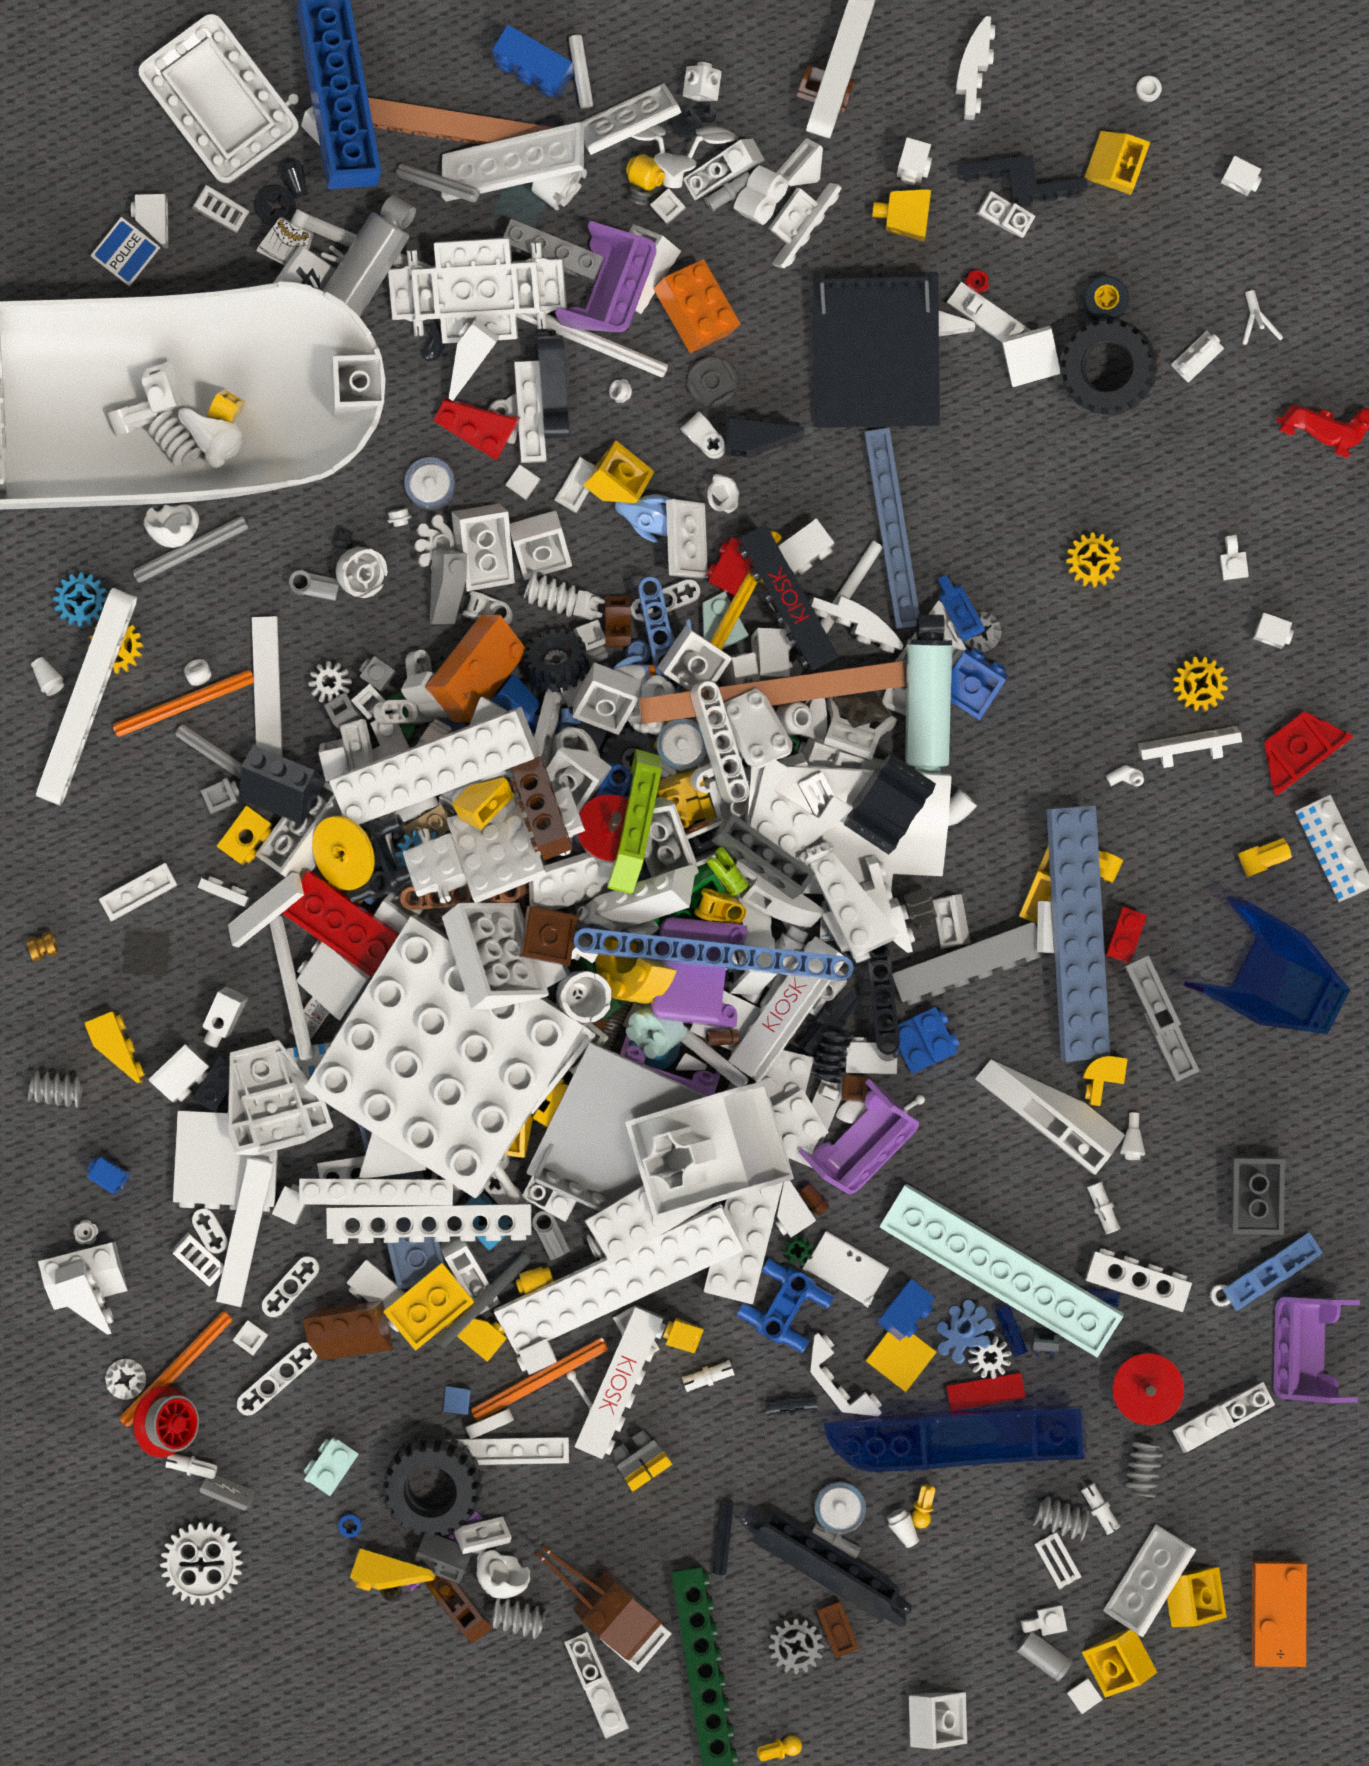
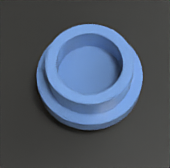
(638, 648)

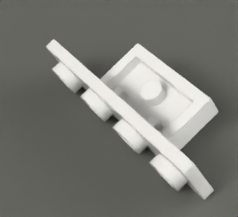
(798, 220)

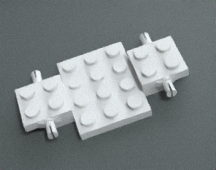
(477, 283)
(486, 858)

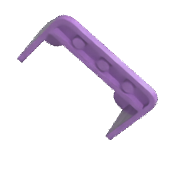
(619, 282)
(697, 990)

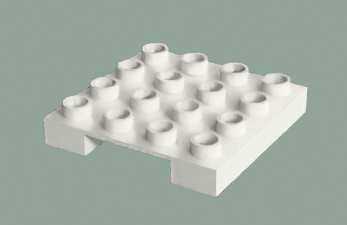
(434, 1072)

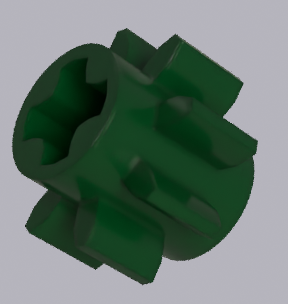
(802, 1243)

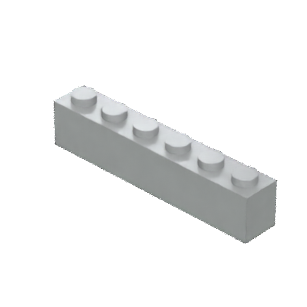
(966, 963)

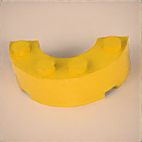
(633, 981)

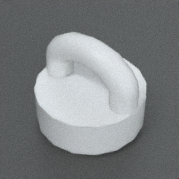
(197, 672)

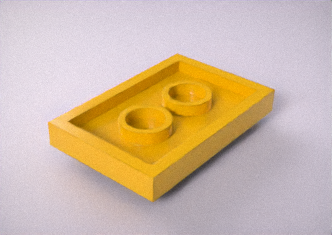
(429, 1306)

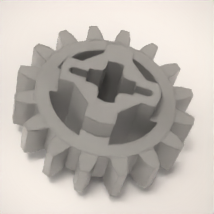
(781, 1639)

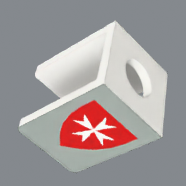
(698, 829)

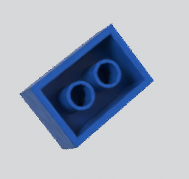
(532, 62)

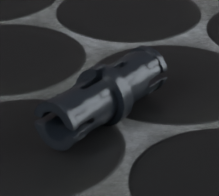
(791, 1405)

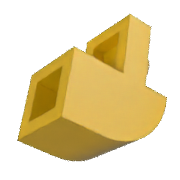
(1103, 1070)

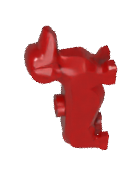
(1325, 428)

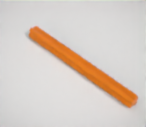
(183, 703)
(182, 1361)
(539, 1379)

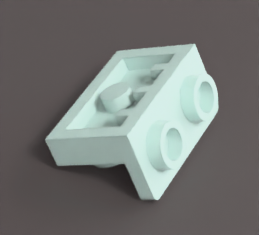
(331, 1465)

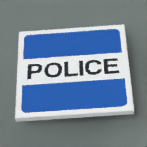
(125, 251)

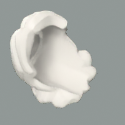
(652, 687)

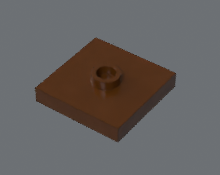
(548, 936)

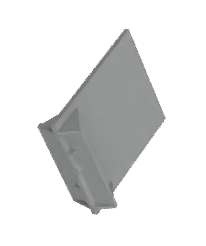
(587, 1141)

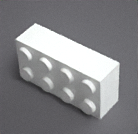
(290, 844)

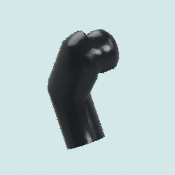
(435, 346)

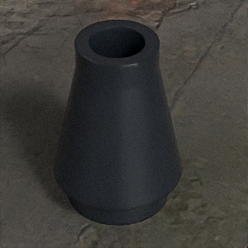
(294, 177)

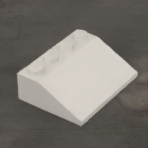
(487, 953)

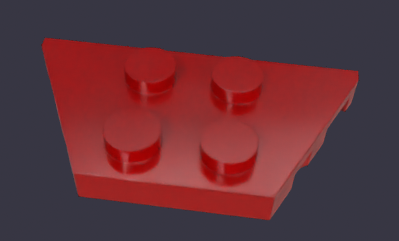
(1300, 748)

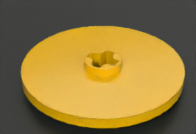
(341, 870)

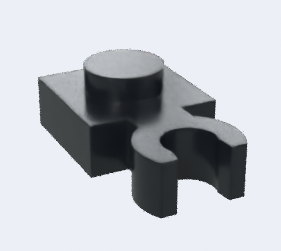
(691, 119)

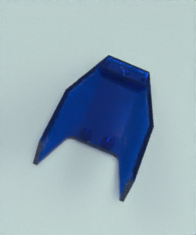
(1281, 979)

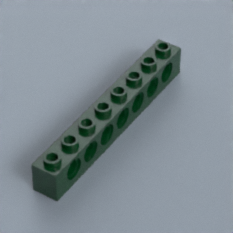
(683, 1580)

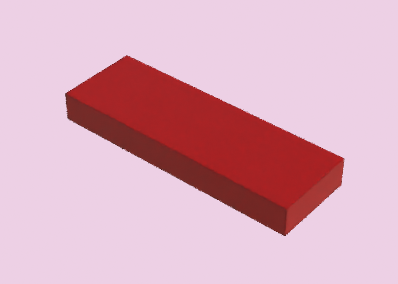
(985, 1391)

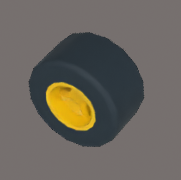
(1106, 290)

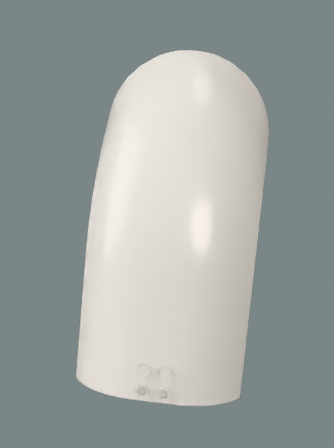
(281, 347)

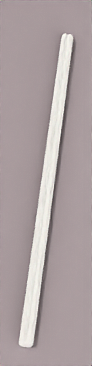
(581, 336)

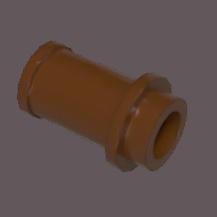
(722, 1037)
(814, 1199)

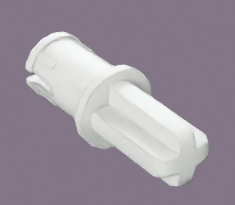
(192, 1466)

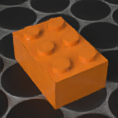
(696, 306)

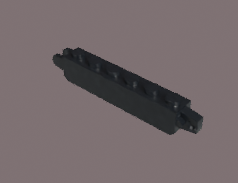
(827, 1565)

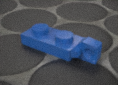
(959, 609)

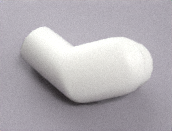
(1127, 774)

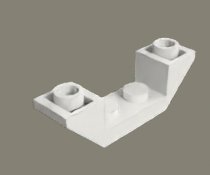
(862, 1405)

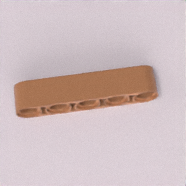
(430, 901)

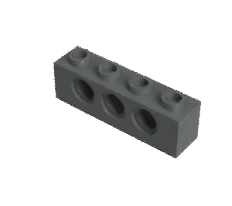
(763, 856)

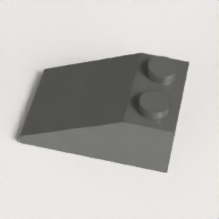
(1258, 1194)

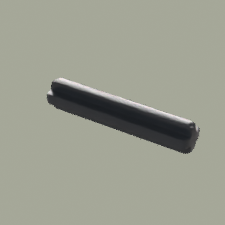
(723, 1537)

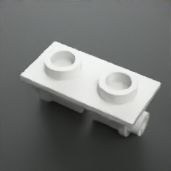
(1197, 356)

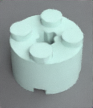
(654, 1034)

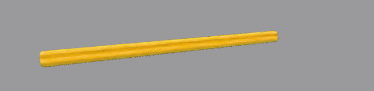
(733, 612)

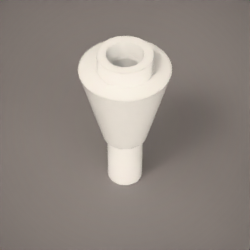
(1133, 1143)

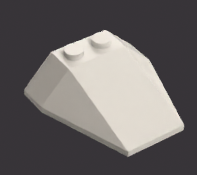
(270, 1103)

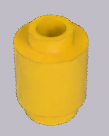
(534, 1279)

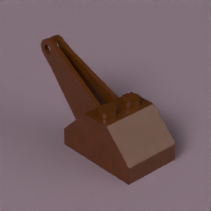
(608, 1608)

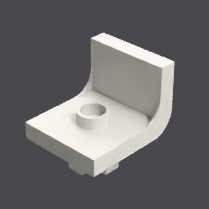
(709, 1150)

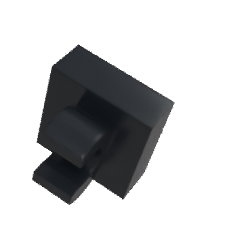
(1045, 1341)

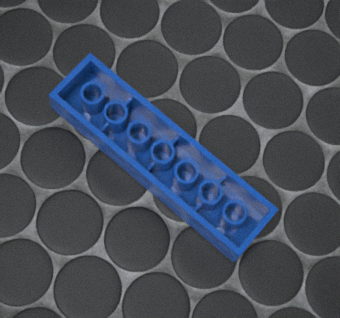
(338, 93)

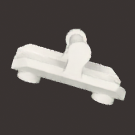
(757, 729)

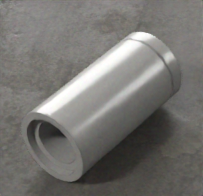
(1044, 1656)

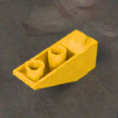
(108, 1038)
(683, 1335)

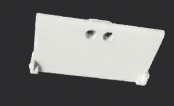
(846, 1271)

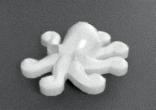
(436, 540)

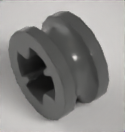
(639, 195)

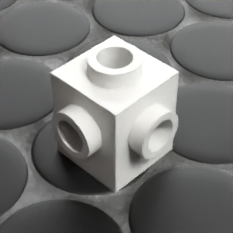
(702, 82)

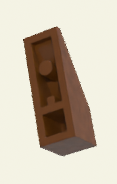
(459, 1608)

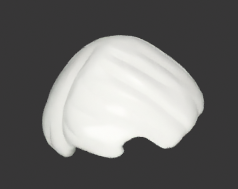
(172, 524)
(501, 1575)

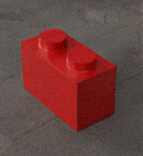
(730, 569)
(1125, 935)

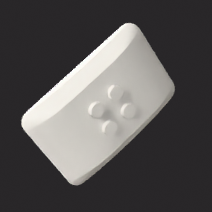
(218, 98)

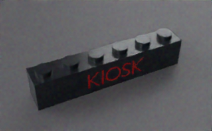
(787, 599)

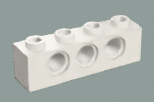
(1174, 1298)

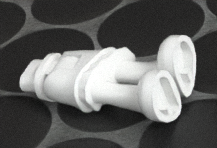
(793, 941)

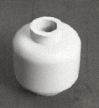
(795, 717)

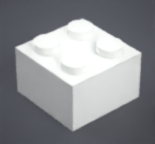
(606, 698)

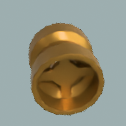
(42, 946)

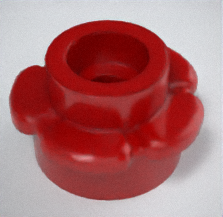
(981, 277)

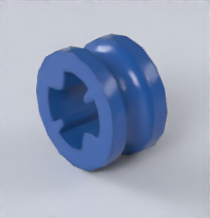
(343, 1530)

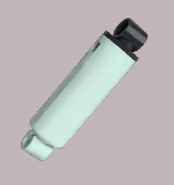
(928, 695)

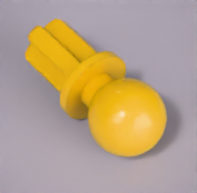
(921, 1516)
(791, 1746)

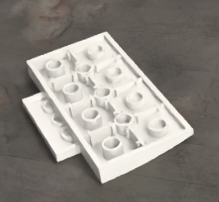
(917, 852)

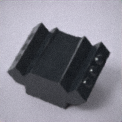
(889, 803)

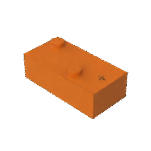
(476, 667)
(1279, 1613)

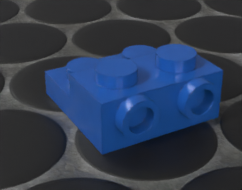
(976, 682)
(926, 1040)

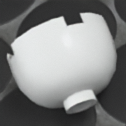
(361, 572)

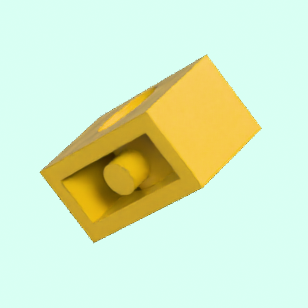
(231, 842)

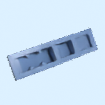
(1272, 1271)

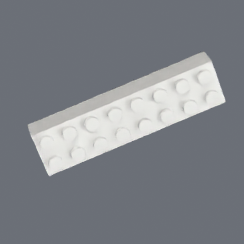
(435, 766)

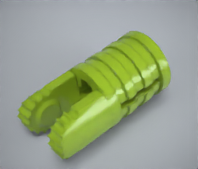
(727, 872)

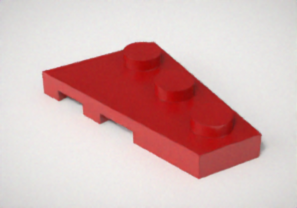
(477, 426)

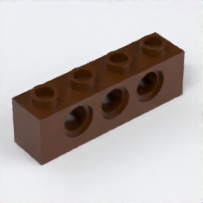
(537, 792)

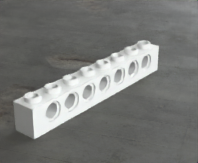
(338, 1218)

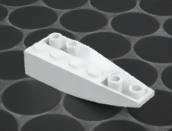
(1056, 1115)

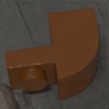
(618, 621)

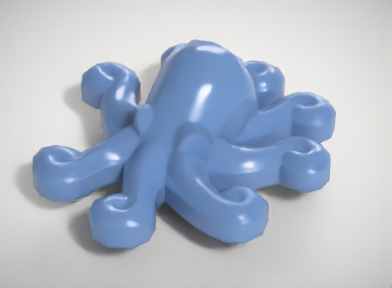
(965, 1330)

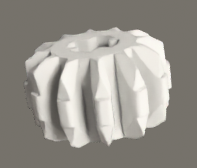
(327, 691)
(988, 1365)

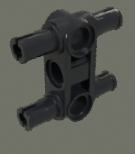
(383, 861)

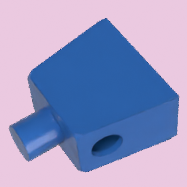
(515, 694)

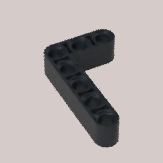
(880, 1010)

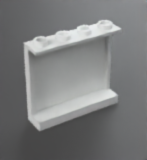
(207, 1164)

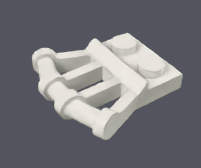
(858, 740)

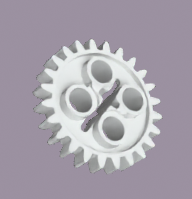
(203, 1586)

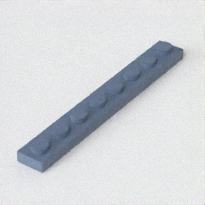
(892, 527)

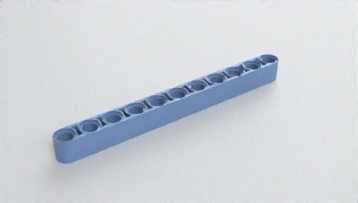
(701, 948)

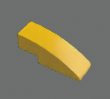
(1039, 890)

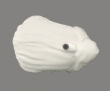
(214, 437)

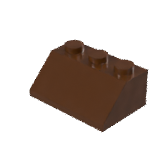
(348, 1330)

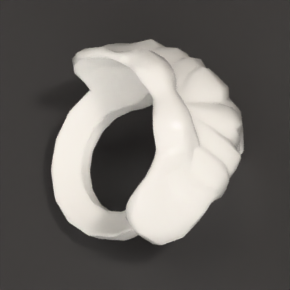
(725, 491)

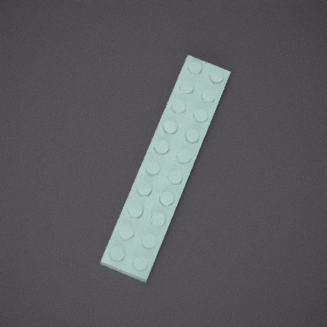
(1001, 1270)

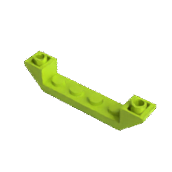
(637, 822)

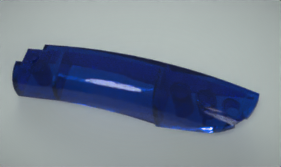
(960, 1438)

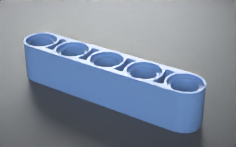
(652, 626)

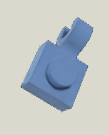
(566, 720)

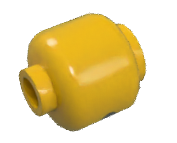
(644, 172)

